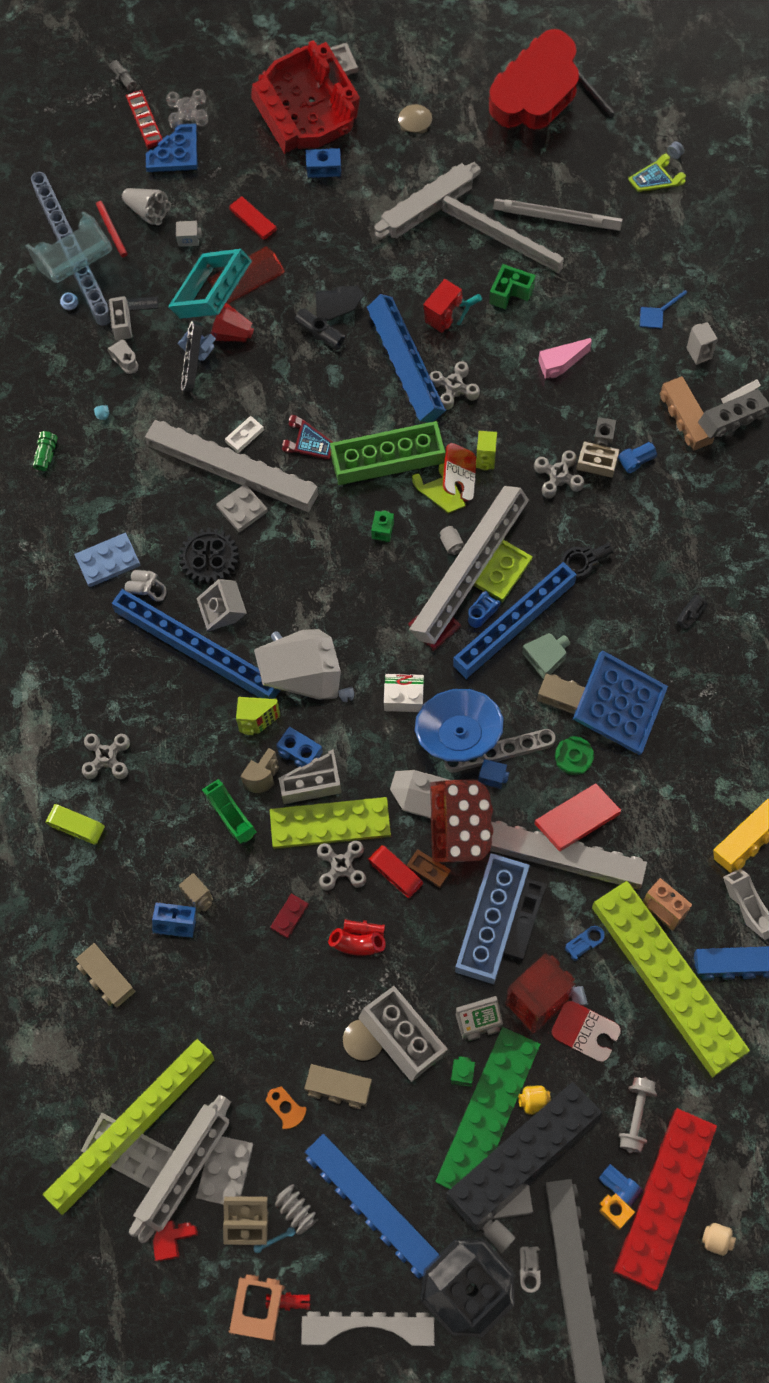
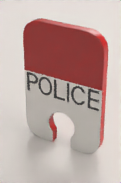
(460, 468)
(581, 1026)

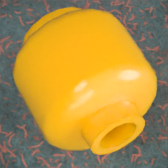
(534, 1099)

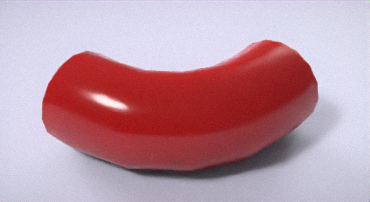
(356, 944)

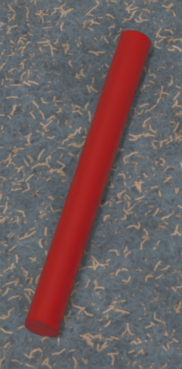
(111, 229)

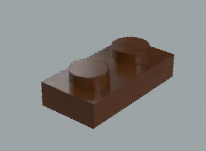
(431, 871)

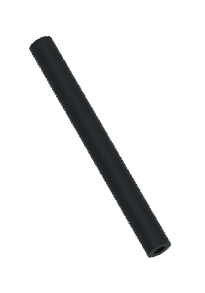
(596, 96)

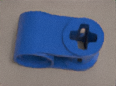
(484, 607)

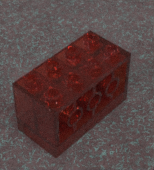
(540, 992)

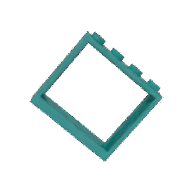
(235, 265)

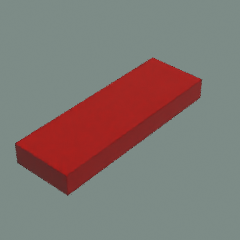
(252, 218)

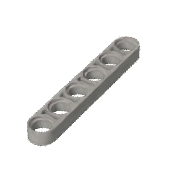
(501, 754)

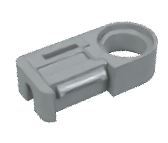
(528, 1267)

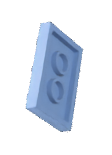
(107, 560)

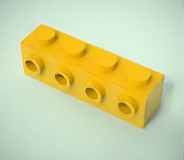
(744, 840)

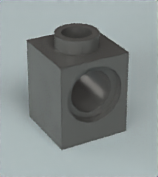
(604, 426)

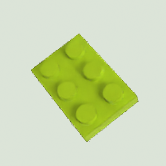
(503, 570)

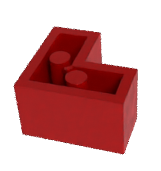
(440, 305)

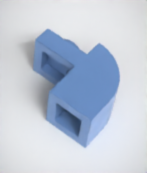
(205, 345)

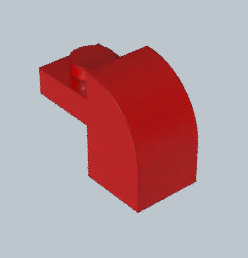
(166, 1243)

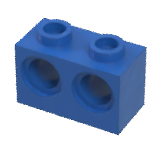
(302, 745)
(174, 920)

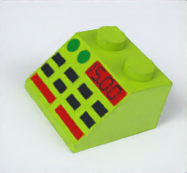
(256, 714)

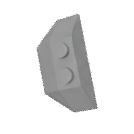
(413, 791)

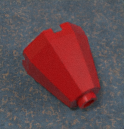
(231, 326)

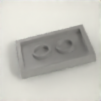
(225, 1170)

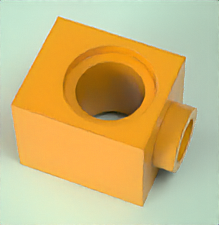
(626, 1211)

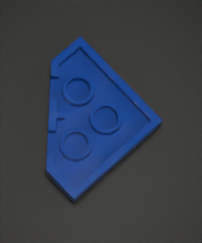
(175, 151)

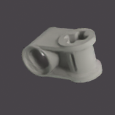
(124, 356)

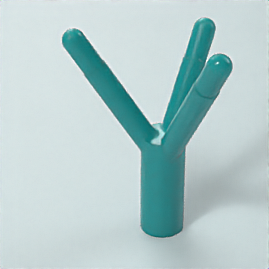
(468, 303)

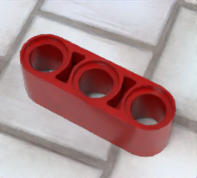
(395, 871)

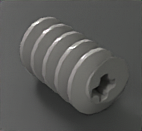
(295, 1210)

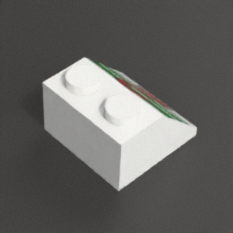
(403, 692)

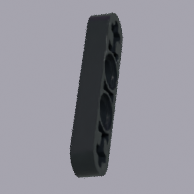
(191, 356)

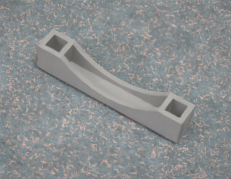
(321, 1329)

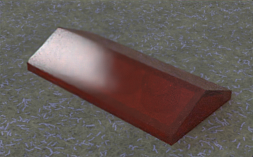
(261, 270)

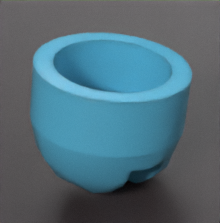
(102, 412)

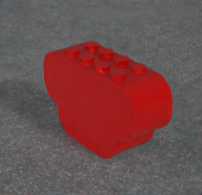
(536, 83)

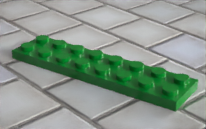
(489, 1106)

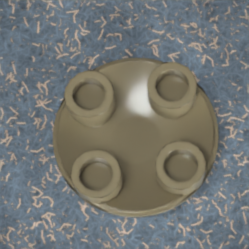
(415, 118)
(360, 1042)

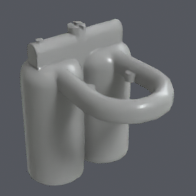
(142, 583)

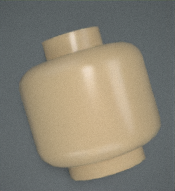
(718, 1239)

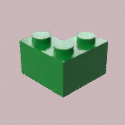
(511, 283)

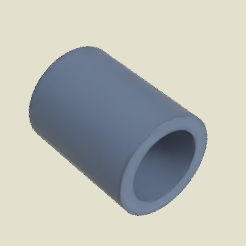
(578, 996)

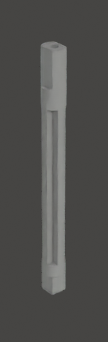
(558, 214)

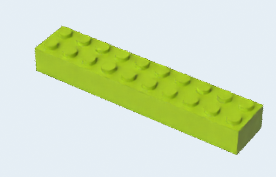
(670, 979)

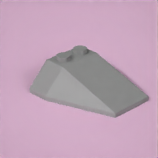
(301, 664)

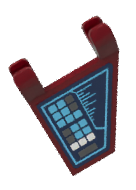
(309, 440)

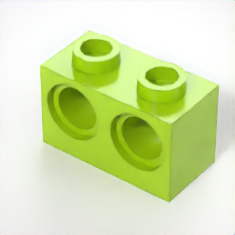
(486, 450)

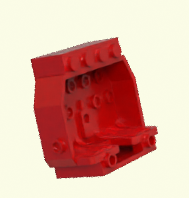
(294, 80)

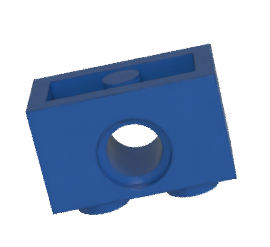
(323, 163)

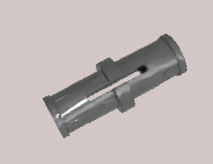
(123, 75)

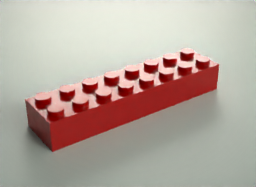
(665, 1200)

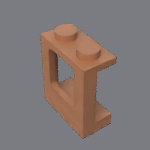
(252, 1326)

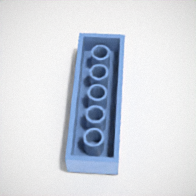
(492, 918)

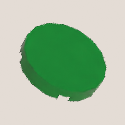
(574, 755)

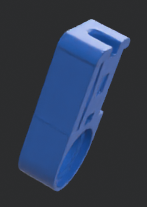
(583, 943)

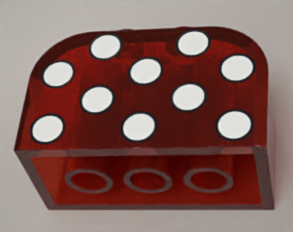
(460, 820)

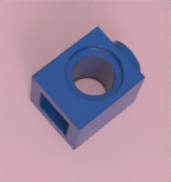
(493, 774)

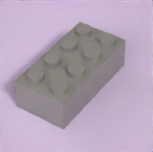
(402, 1033)

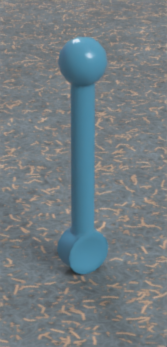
(290, 1232)

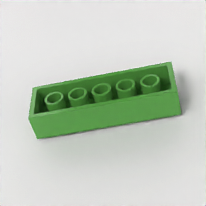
(387, 453)

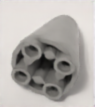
(147, 203)

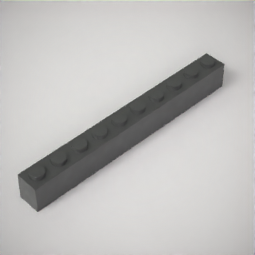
(575, 1282)

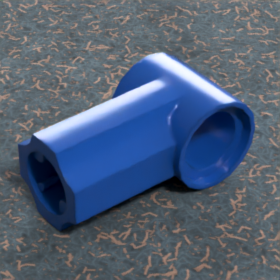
(632, 459)
(625, 1188)

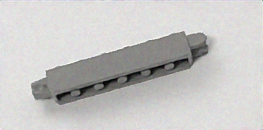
(426, 201)
(181, 1169)

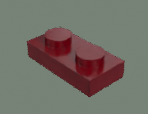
(289, 916)

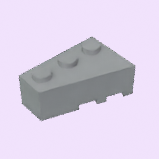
(312, 780)

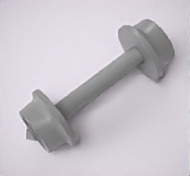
(631, 1141)

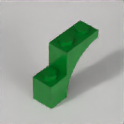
(229, 812)

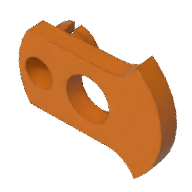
(291, 1118)

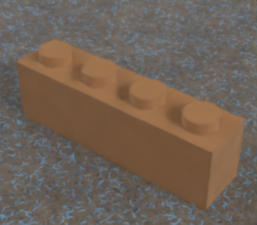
(686, 412)

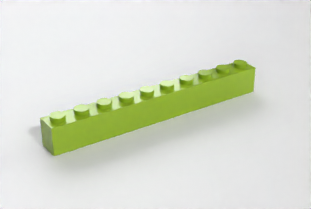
(128, 1127)

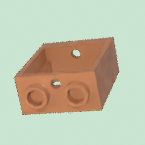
(664, 907)

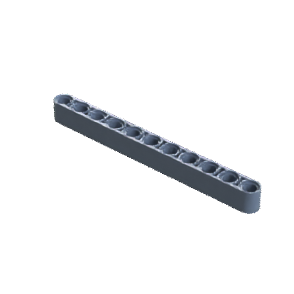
(62, 229)

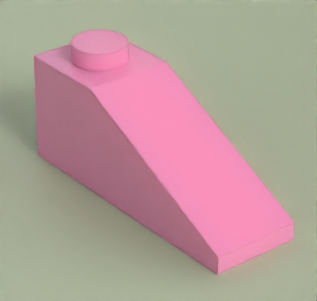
(561, 358)

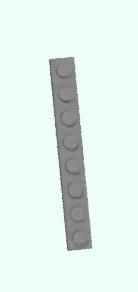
(503, 234)

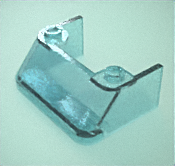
(72, 251)

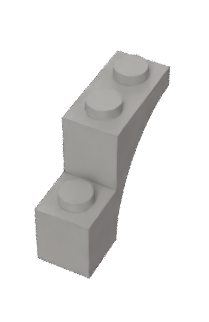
(752, 908)

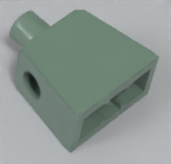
(546, 653)

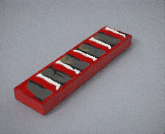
(144, 118)

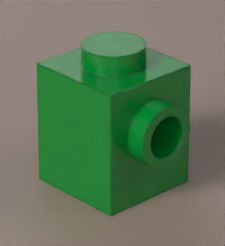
(382, 525)
(462, 1072)

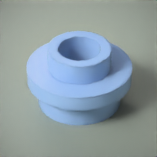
(69, 297)

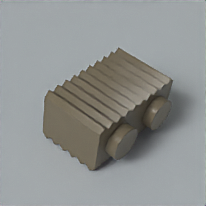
(196, 893)

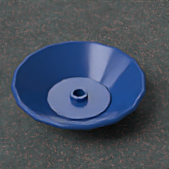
(456, 712)

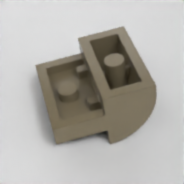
(597, 459)
(259, 777)
(245, 1221)

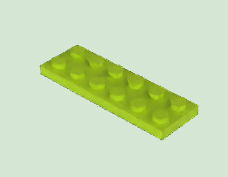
(330, 823)

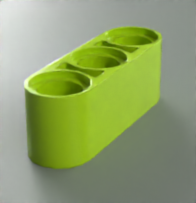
(75, 824)

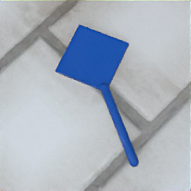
(654, 316)

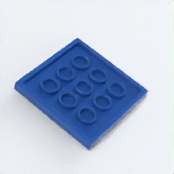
(620, 702)

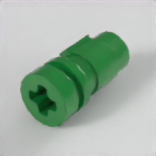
(44, 454)

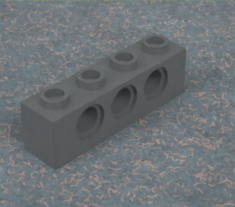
(734, 414)

